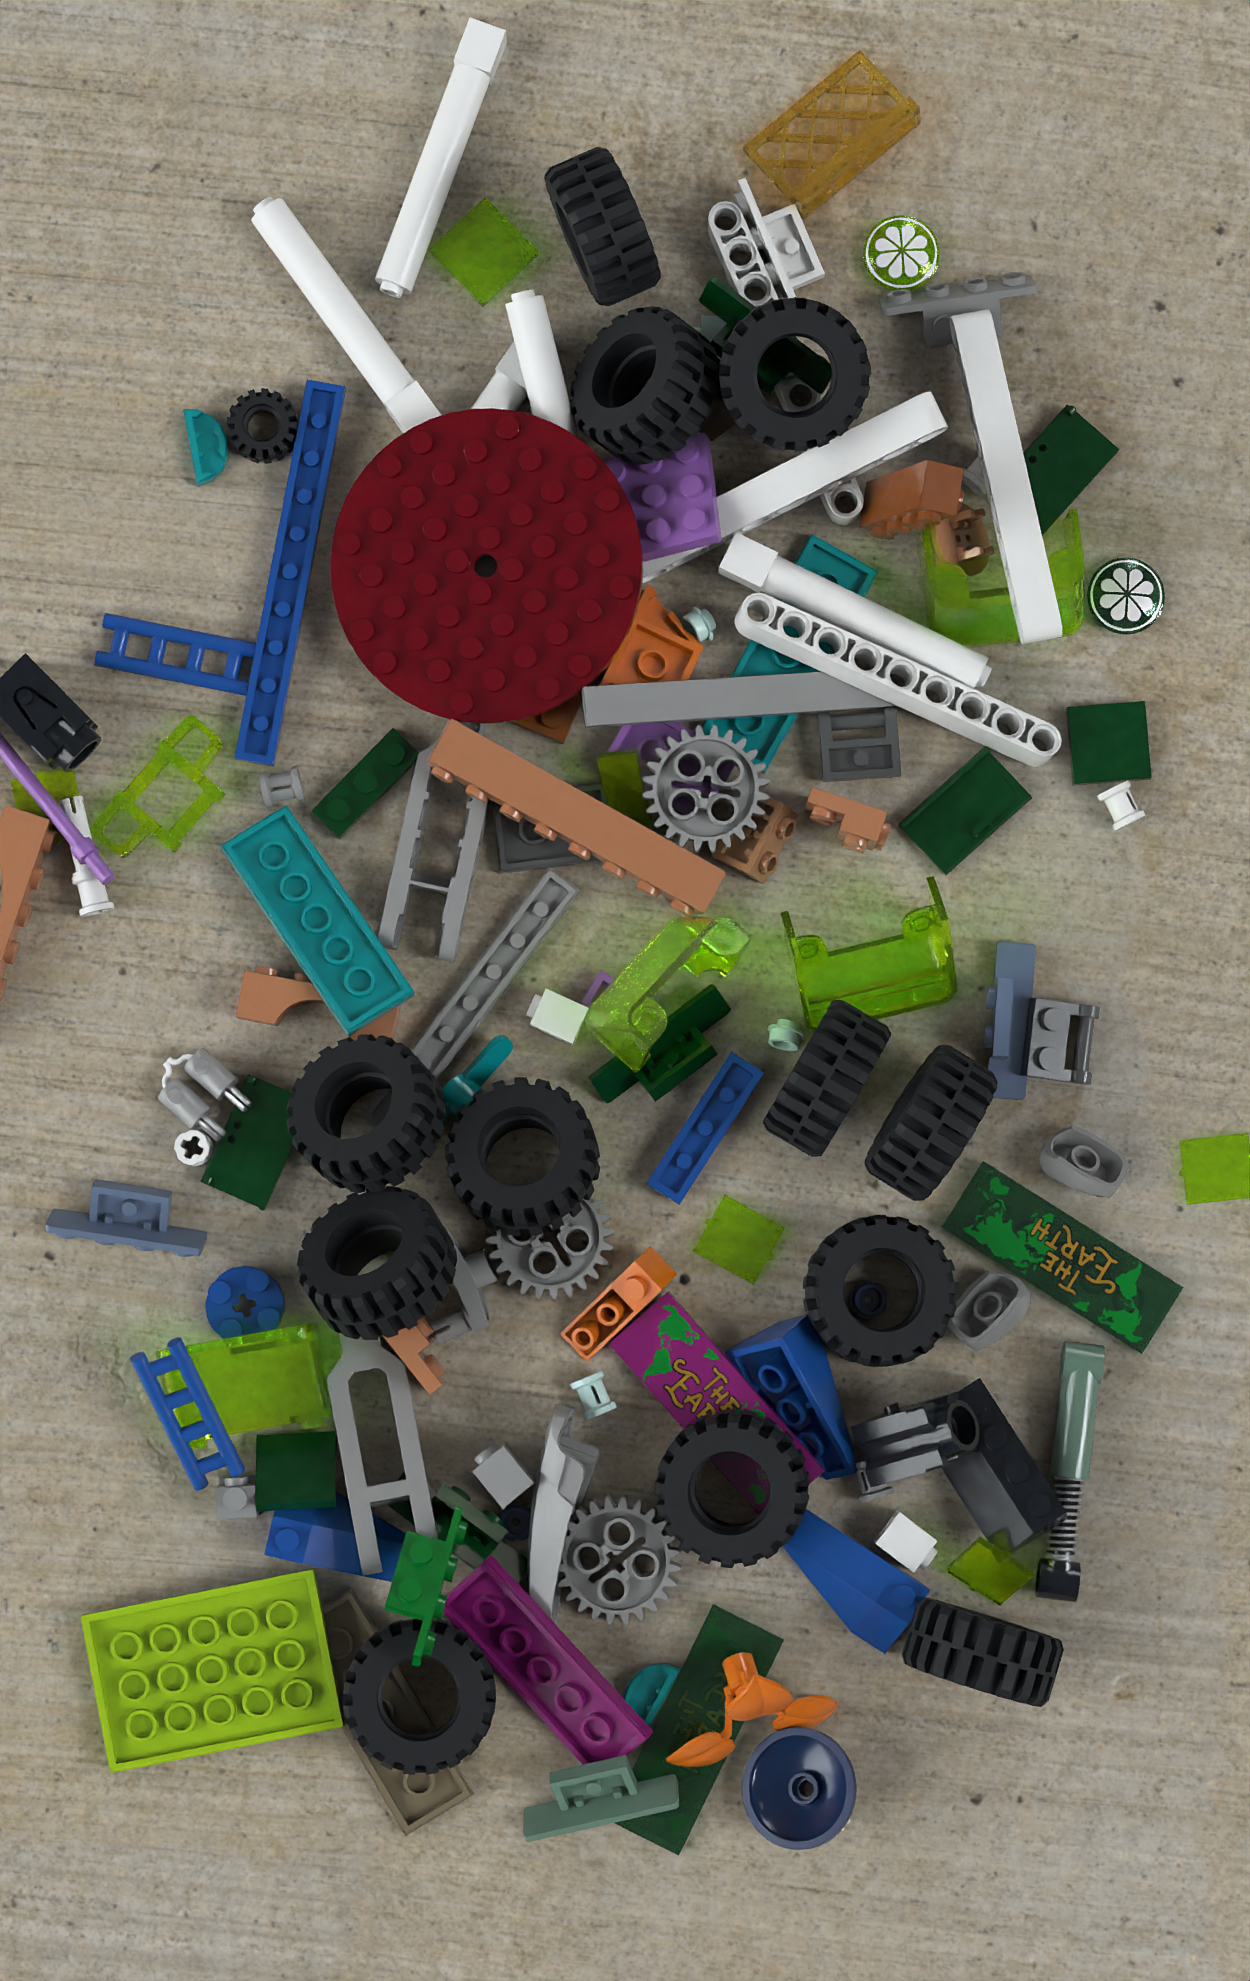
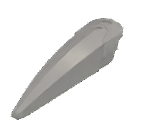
(558, 1492)

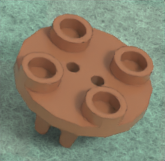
(962, 540)

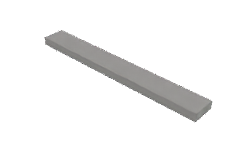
(722, 699)
(486, 981)

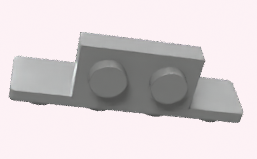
(943, 301)

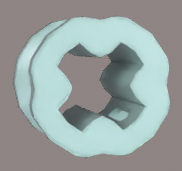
(593, 1395)

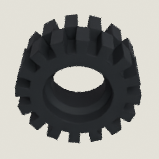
(252, 405)

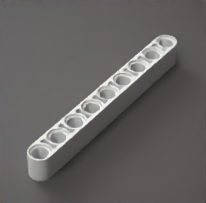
(755, 274)
(817, 473)
(1005, 477)
(916, 678)

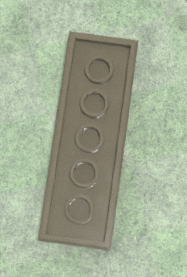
(411, 1798)

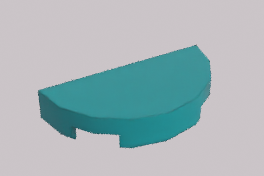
(207, 445)
(649, 1689)

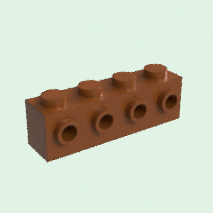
(911, 499)

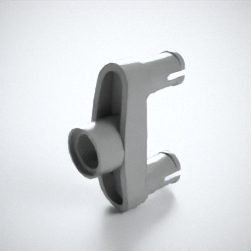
(471, 1276)

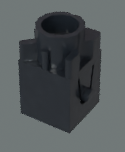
(46, 716)
(916, 1438)

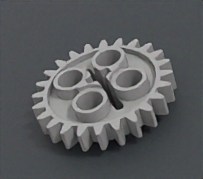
(711, 754)
(520, 1255)
(639, 1586)

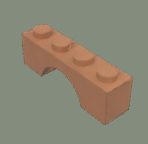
(269, 998)

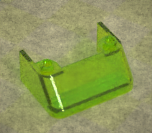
(988, 615)
(879, 975)

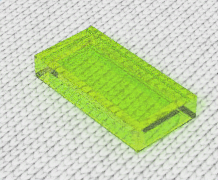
(624, 784)

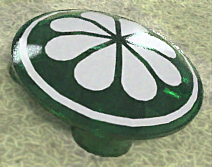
(1125, 596)

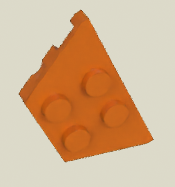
(654, 648)

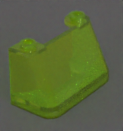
(626, 1014)
(258, 1380)

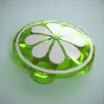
(901, 253)

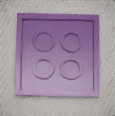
(673, 499)

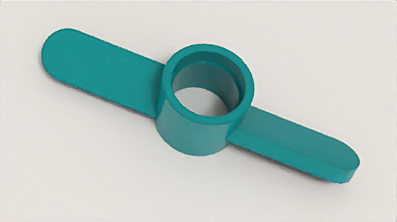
(464, 1085)

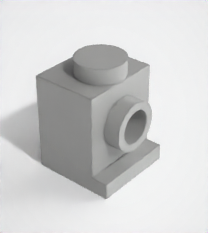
(236, 1497)

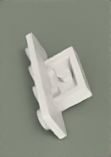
(783, 242)

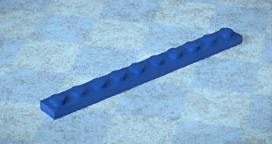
(290, 573)

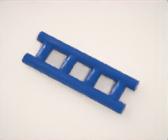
(160, 635)
(196, 1393)

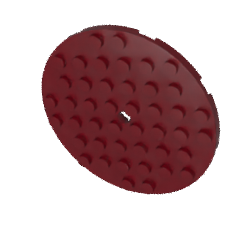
(472, 491)

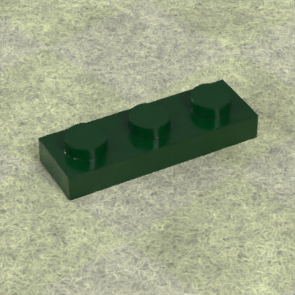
(366, 783)

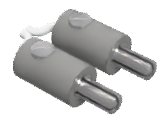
(189, 1105)

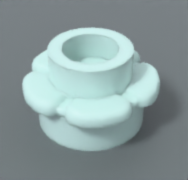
(699, 624)
(785, 1035)

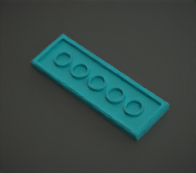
(769, 732)
(317, 920)

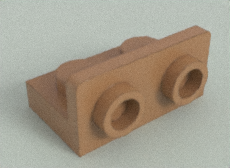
(760, 849)

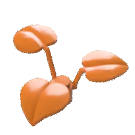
(753, 1699)

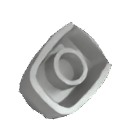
(1083, 1162)
(989, 1309)

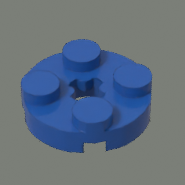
(255, 1285)

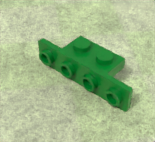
(420, 1578)

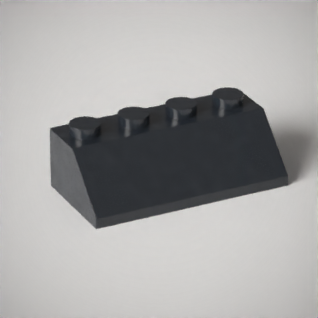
(1001, 1480)

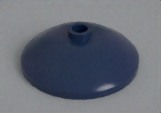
(776, 1783)

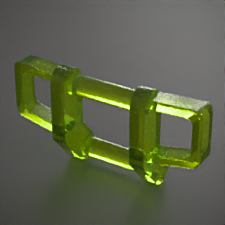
(151, 770)

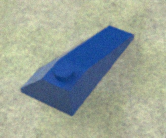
(796, 1381)
(328, 1539)
(857, 1583)

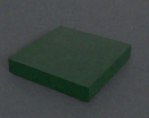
(1108, 743)
(296, 1471)

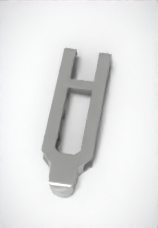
(404, 875)
(361, 1356)

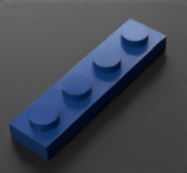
(705, 1128)

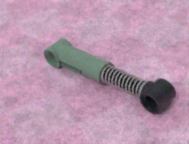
(1070, 1464)

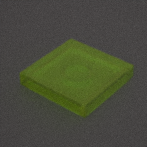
(483, 252)

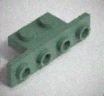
(596, 1797)

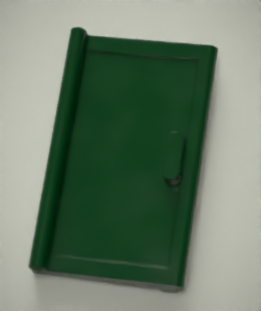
(1069, 464)
(963, 806)
(257, 1145)

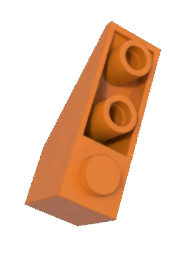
(618, 1304)

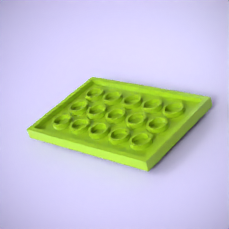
(212, 1670)

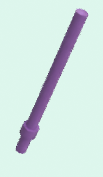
(82, 847)

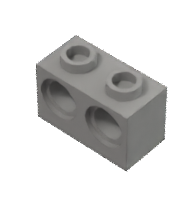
(502, 1473)

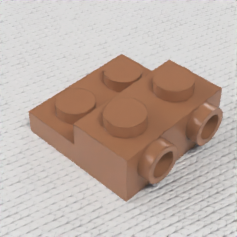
(860, 824)
(409, 1348)

